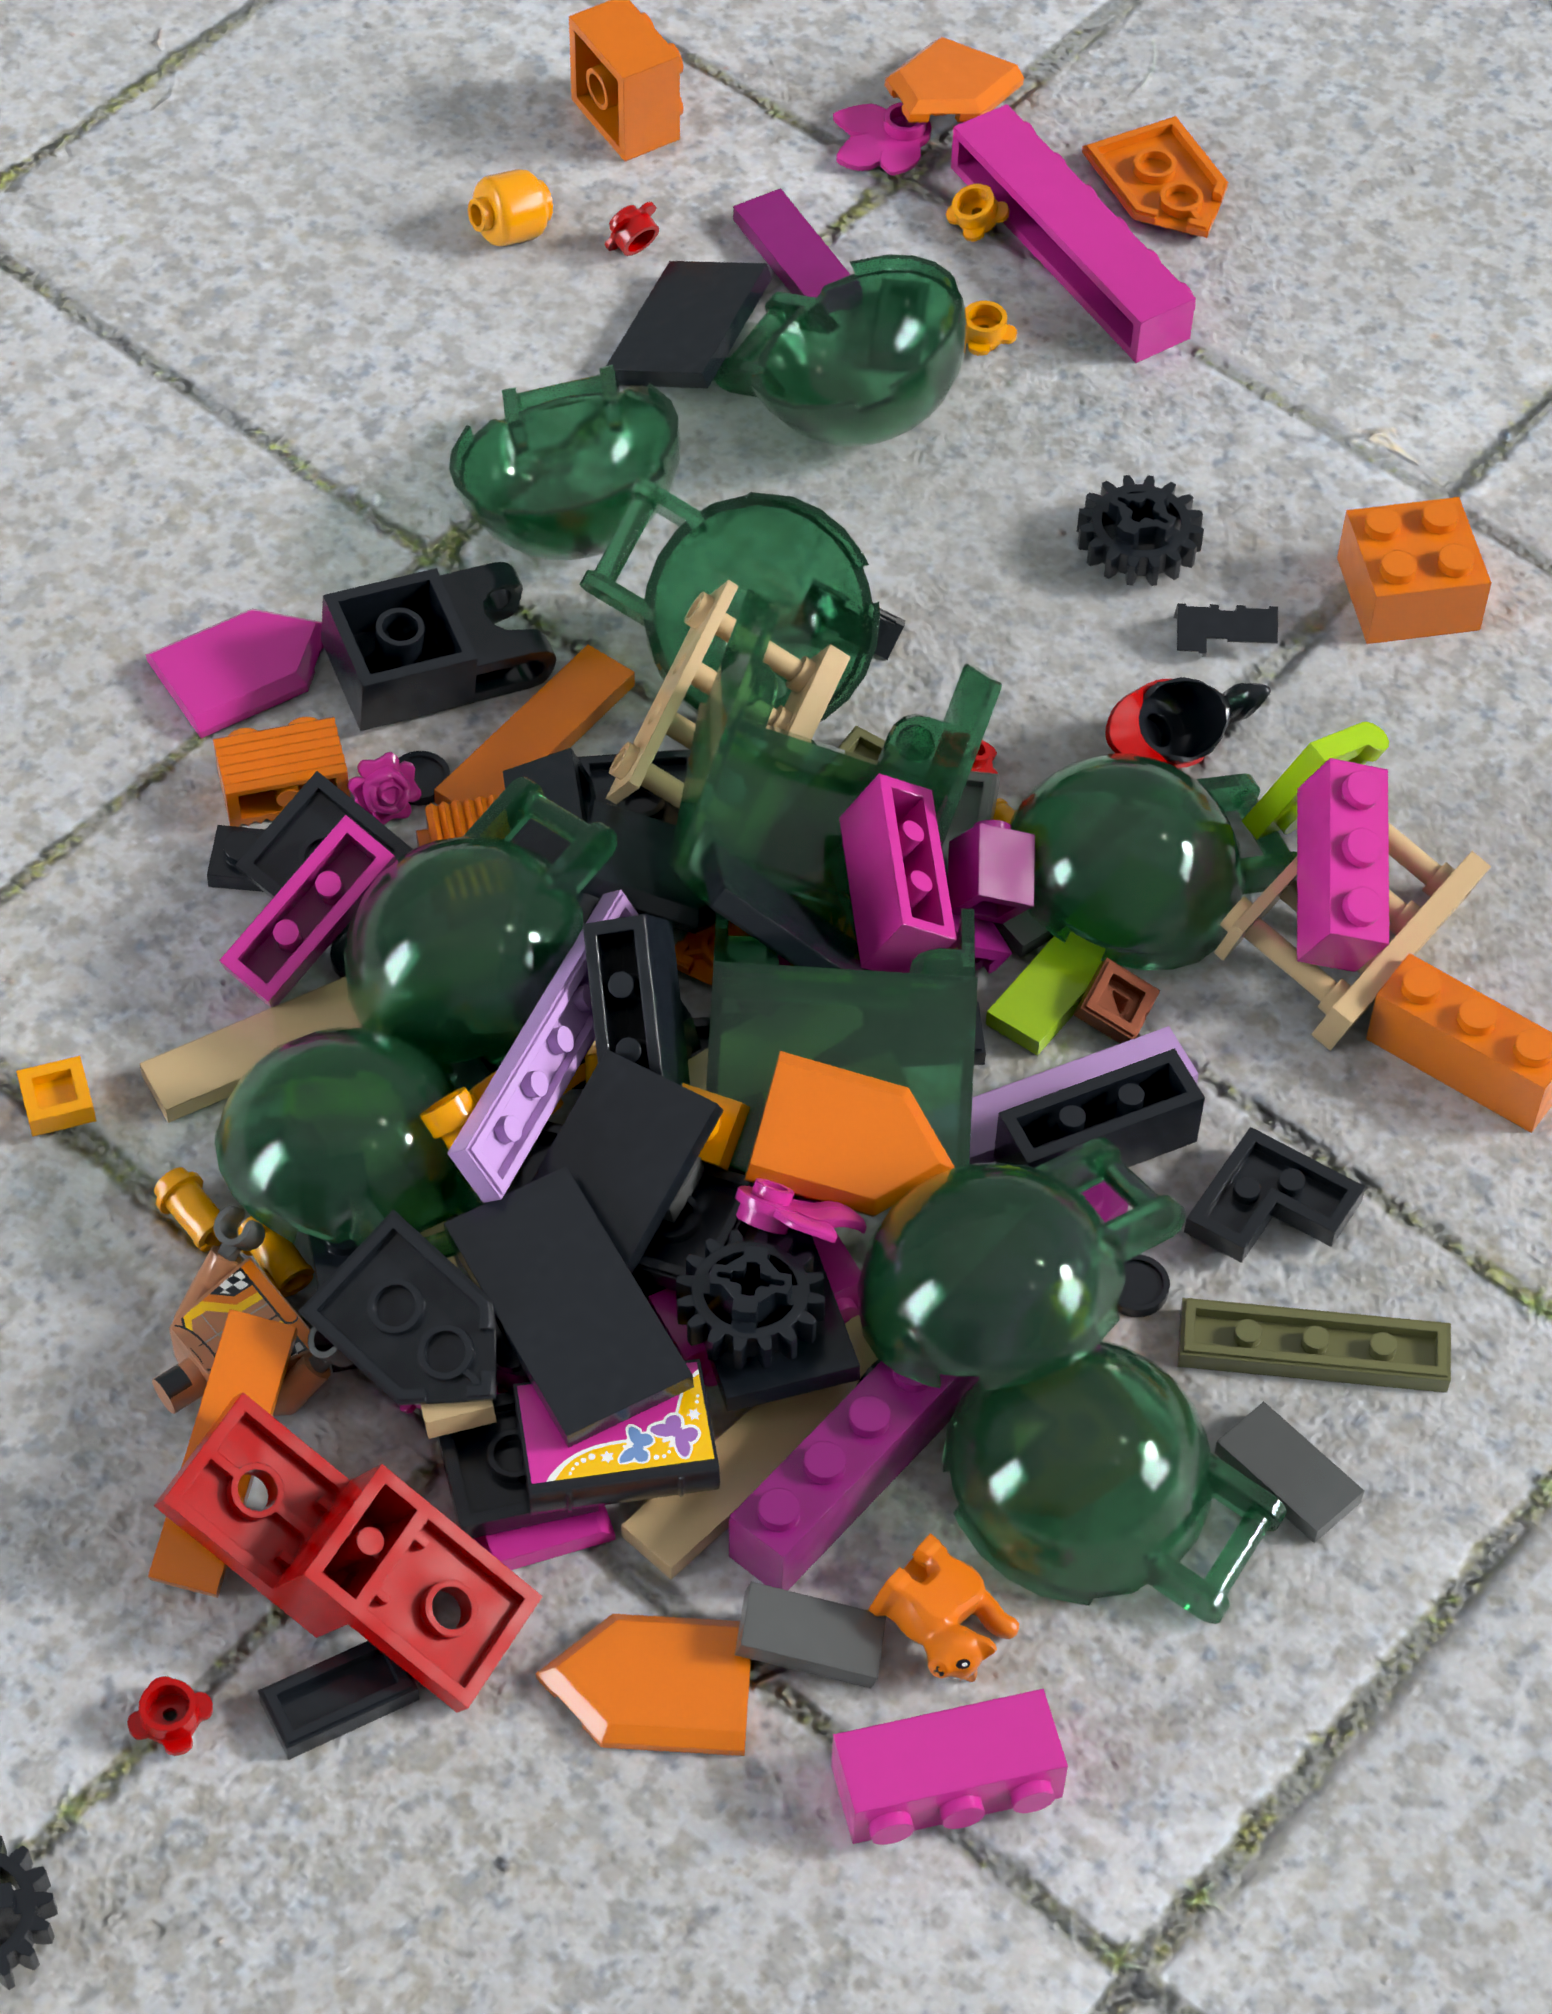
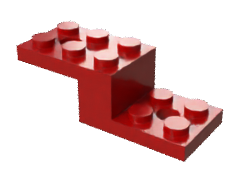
(349, 1552)

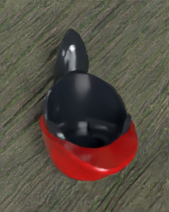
(1179, 718)

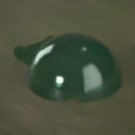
(859, 356)
(564, 463)
(761, 545)
(1143, 857)
(471, 930)
(334, 1139)
(1006, 1267)
(1100, 1484)

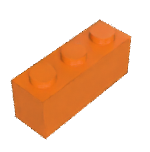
(1465, 1041)

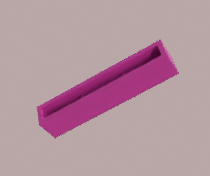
(1075, 234)

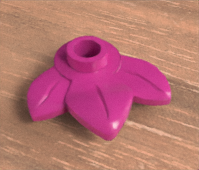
(880, 138)
(776, 1208)

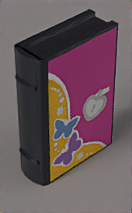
(642, 1458)

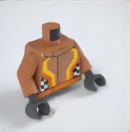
(241, 1286)

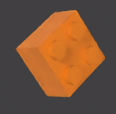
(625, 77)
(1413, 570)

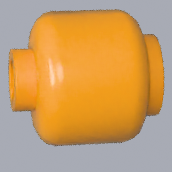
(510, 207)

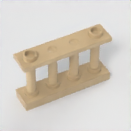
(809, 679)
(1409, 923)

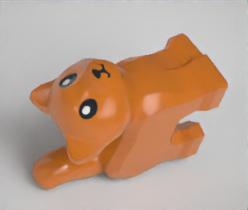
(933, 1600)

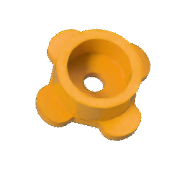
(976, 211)
(987, 327)

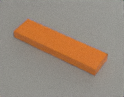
(543, 725)
(251, 1361)

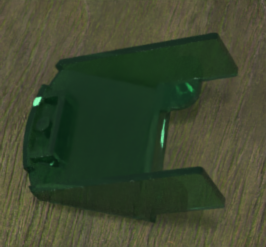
(781, 794)
(875, 1023)

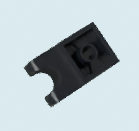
(431, 643)

